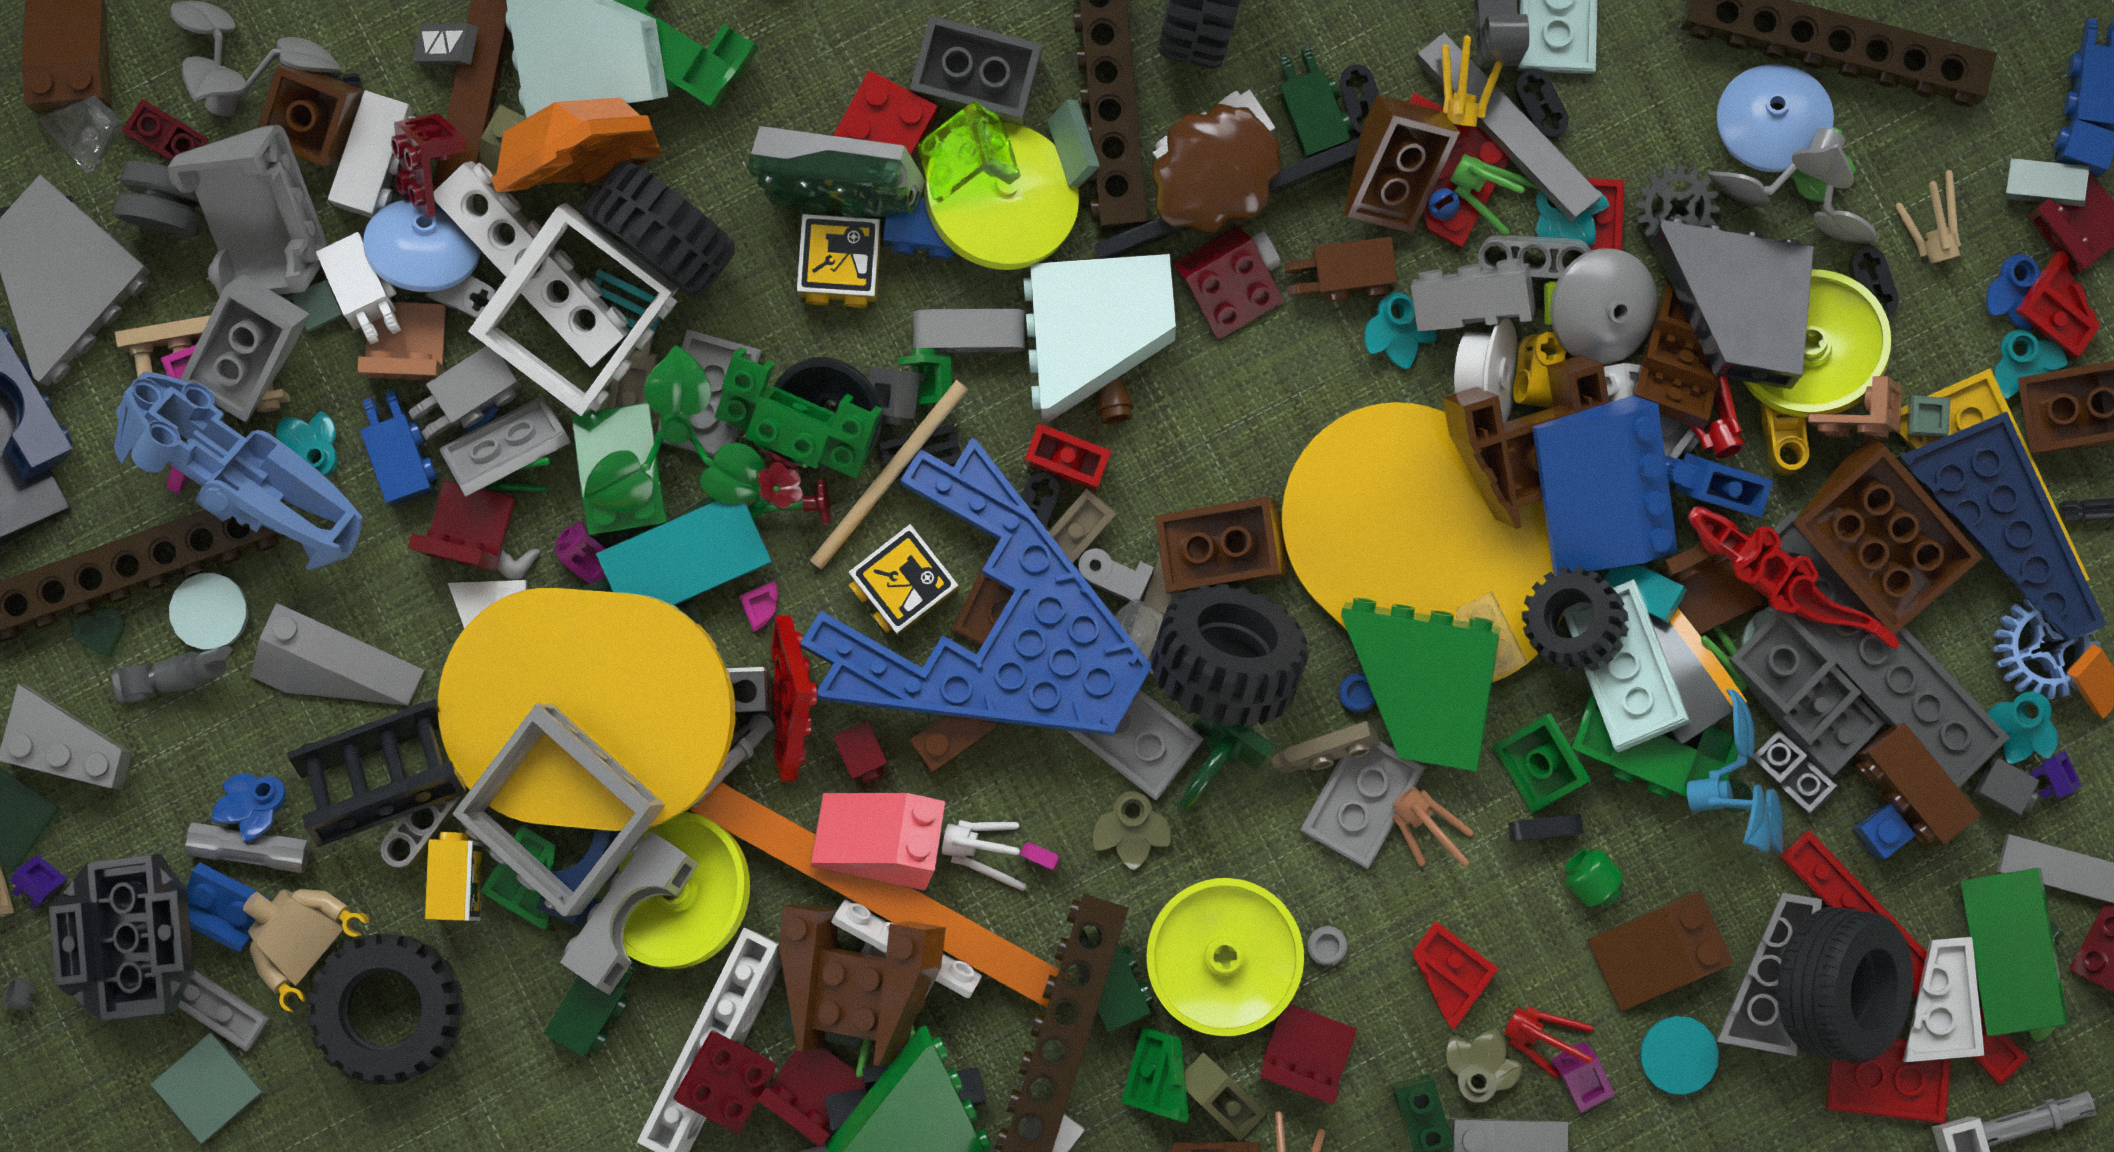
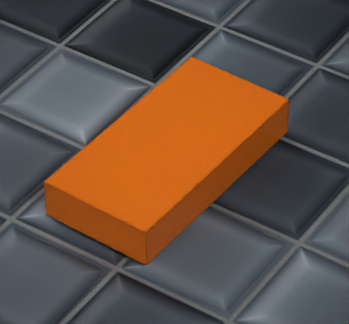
(2095, 680)

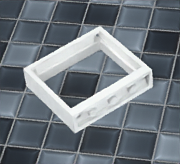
(487, 332)

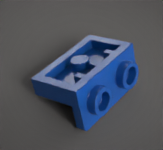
(217, 907)

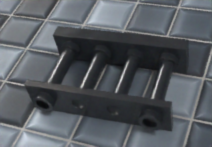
(384, 803)

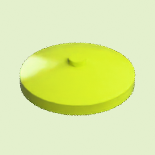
(1010, 223)
(1843, 349)
(708, 910)
(1225, 957)

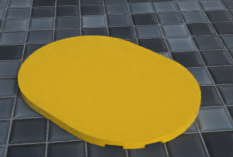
(1397, 519)
(620, 670)

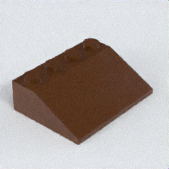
(1885, 535)

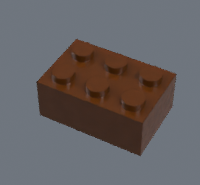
(1915, 785)

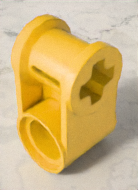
(1531, 378)
(1784, 431)

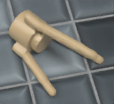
(1945, 241)

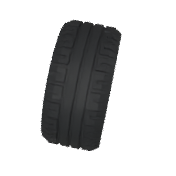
(1845, 984)

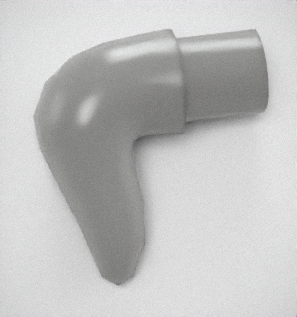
(519, 568)

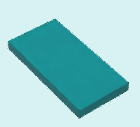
(687, 554)

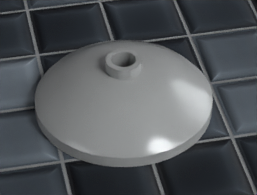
(1586, 302)

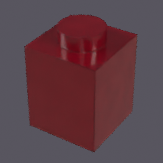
(861, 752)

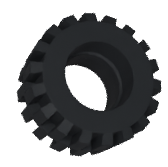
(1554, 598)

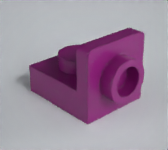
(578, 552)
(1584, 1081)

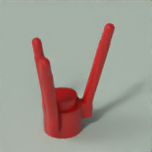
(1724, 433)
(1525, 1028)

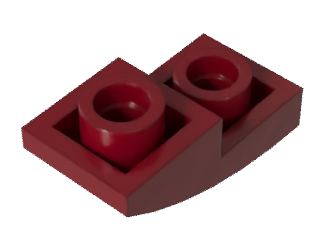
(161, 131)

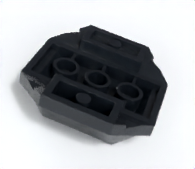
(123, 938)

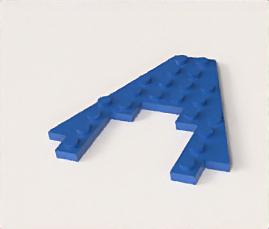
(1050, 655)

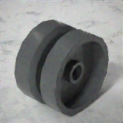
(158, 203)

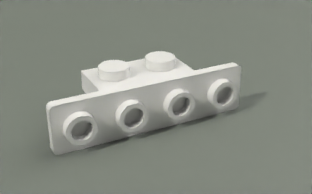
(874, 931)

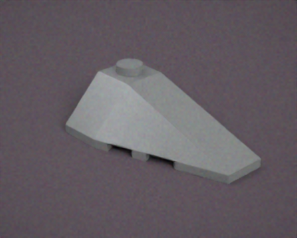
(321, 661)

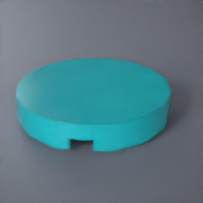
(1678, 1055)

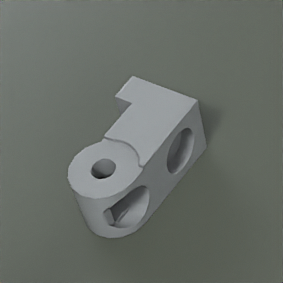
(1113, 577)

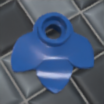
(2008, 292)
(247, 807)

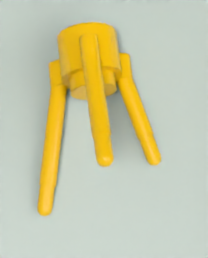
(1462, 107)

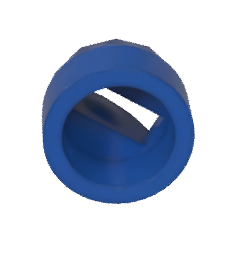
(1449, 210)

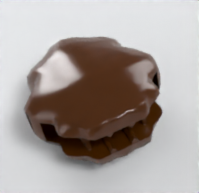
(1215, 169)

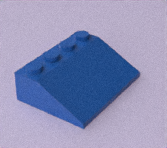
(1605, 486)

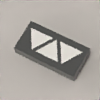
(445, 44)

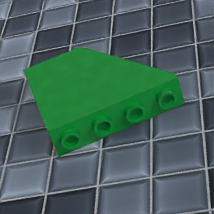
(1427, 678)
(914, 1107)

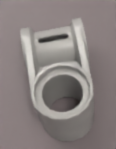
(464, 296)

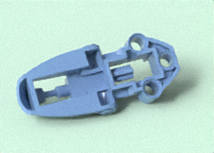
(235, 472)

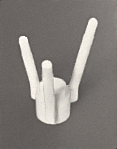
(961, 841)

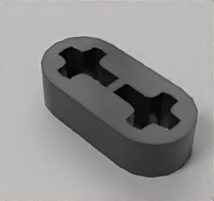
(1349, 95)
(1549, 100)
(1881, 276)
(1048, 503)
(1545, 827)

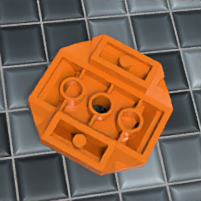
(574, 144)

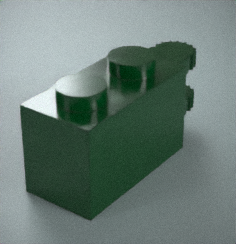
(1313, 106)
(1122, 996)
(586, 1013)

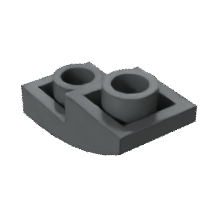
(1794, 773)

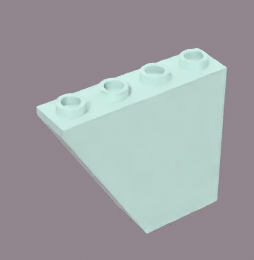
(584, 52)
(1094, 324)

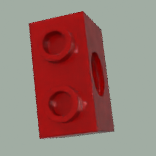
(1067, 457)

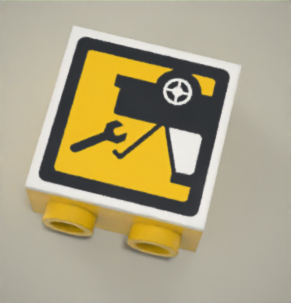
(839, 260)
(902, 581)
(454, 878)

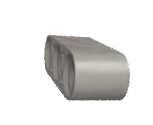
(1517, 246)
(969, 330)
(407, 829)

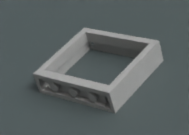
(600, 764)

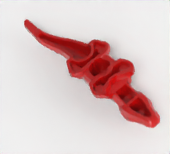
(1777, 575)

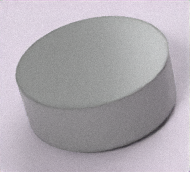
(1267, 251)
(1327, 945)

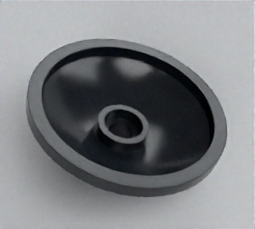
(830, 379)

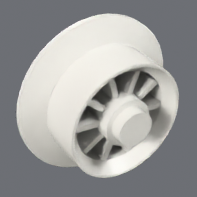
(1489, 363)

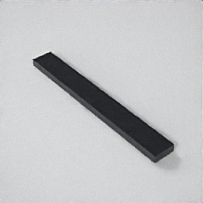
(1287, 178)

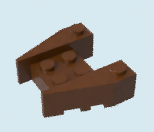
(1504, 454)
(852, 989)

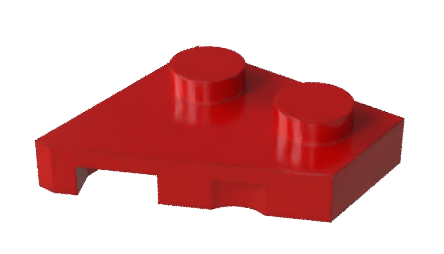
(2060, 308)
(1452, 971)

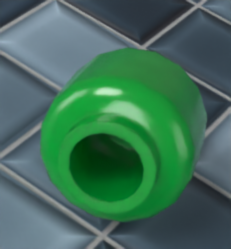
(1593, 877)

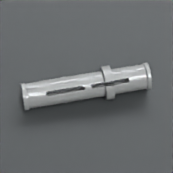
(742, 747)
(2043, 1117)

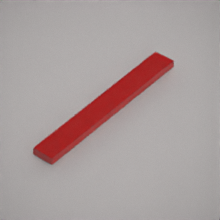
(1840, 889)

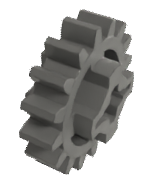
(1665, 193)

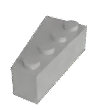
(1755, 1014)

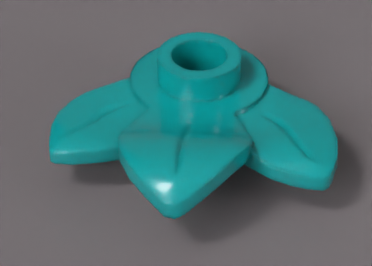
(1556, 225)
(1396, 336)
(2038, 358)
(311, 439)
(2026, 732)

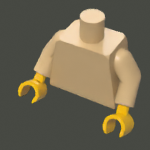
(294, 935)

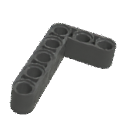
(1500, 32)

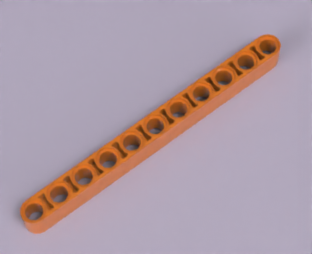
(894, 902)

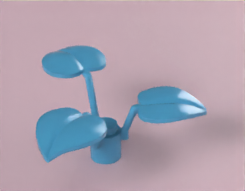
(1713, 794)

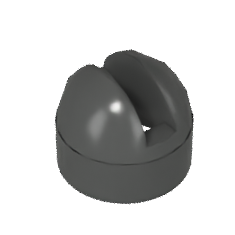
(18, 993)

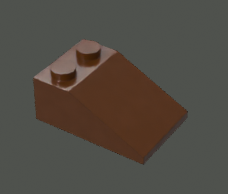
(65, 53)
(1398, 163)
(2069, 408)
(1222, 545)
(1660, 950)

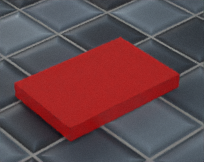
(1891, 1086)

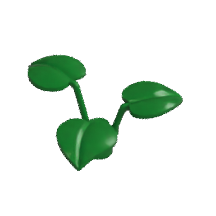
(675, 391)

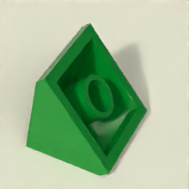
(1541, 762)

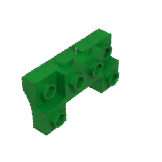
(692, 67)
(792, 424)
(1657, 761)

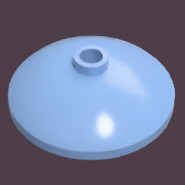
(1768, 136)
(418, 250)

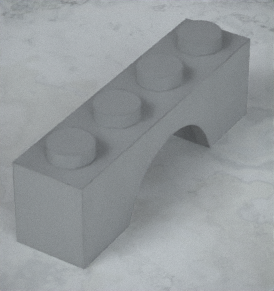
(599, 949)

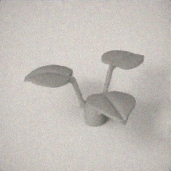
(222, 85)
(1821, 160)

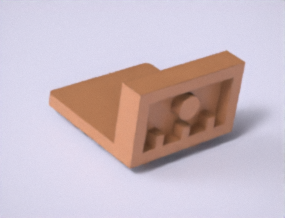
(413, 352)
(1885, 405)

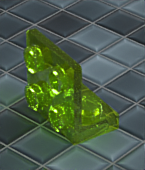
(964, 148)

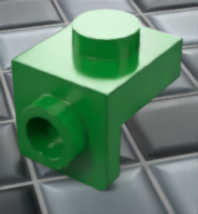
(936, 371)

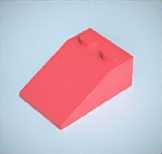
(879, 836)

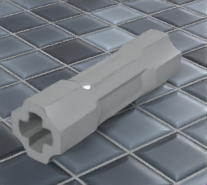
(226, 844)

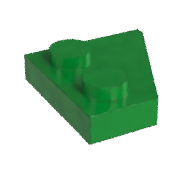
(508, 891)
(1158, 1076)

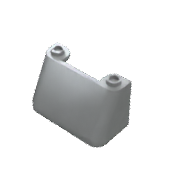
(254, 209)

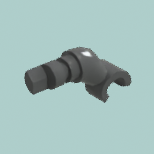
(169, 675)

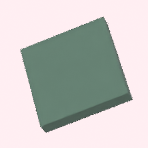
(207, 1087)

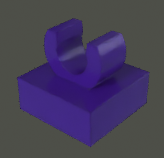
(2060, 773)
(37, 880)

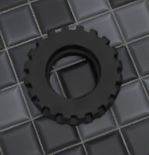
(1198, 31)
(660, 228)
(1229, 655)
(333, 996)

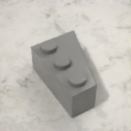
(1473, 295)
(58, 743)

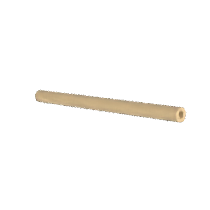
(889, 474)

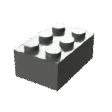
(976, 65)

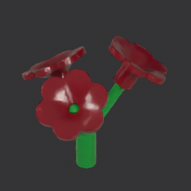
(783, 490)

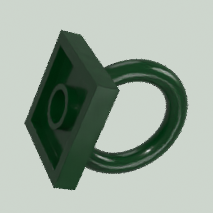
(1226, 744)

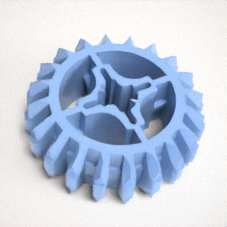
(2039, 633)

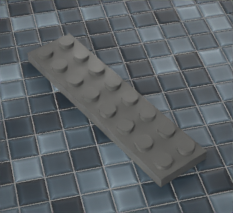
(1902, 681)

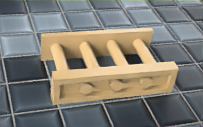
(178, 337)

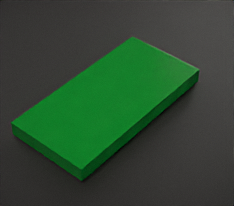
(2014, 952)

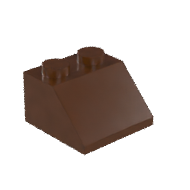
(313, 112)

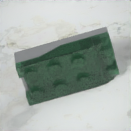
(835, 173)

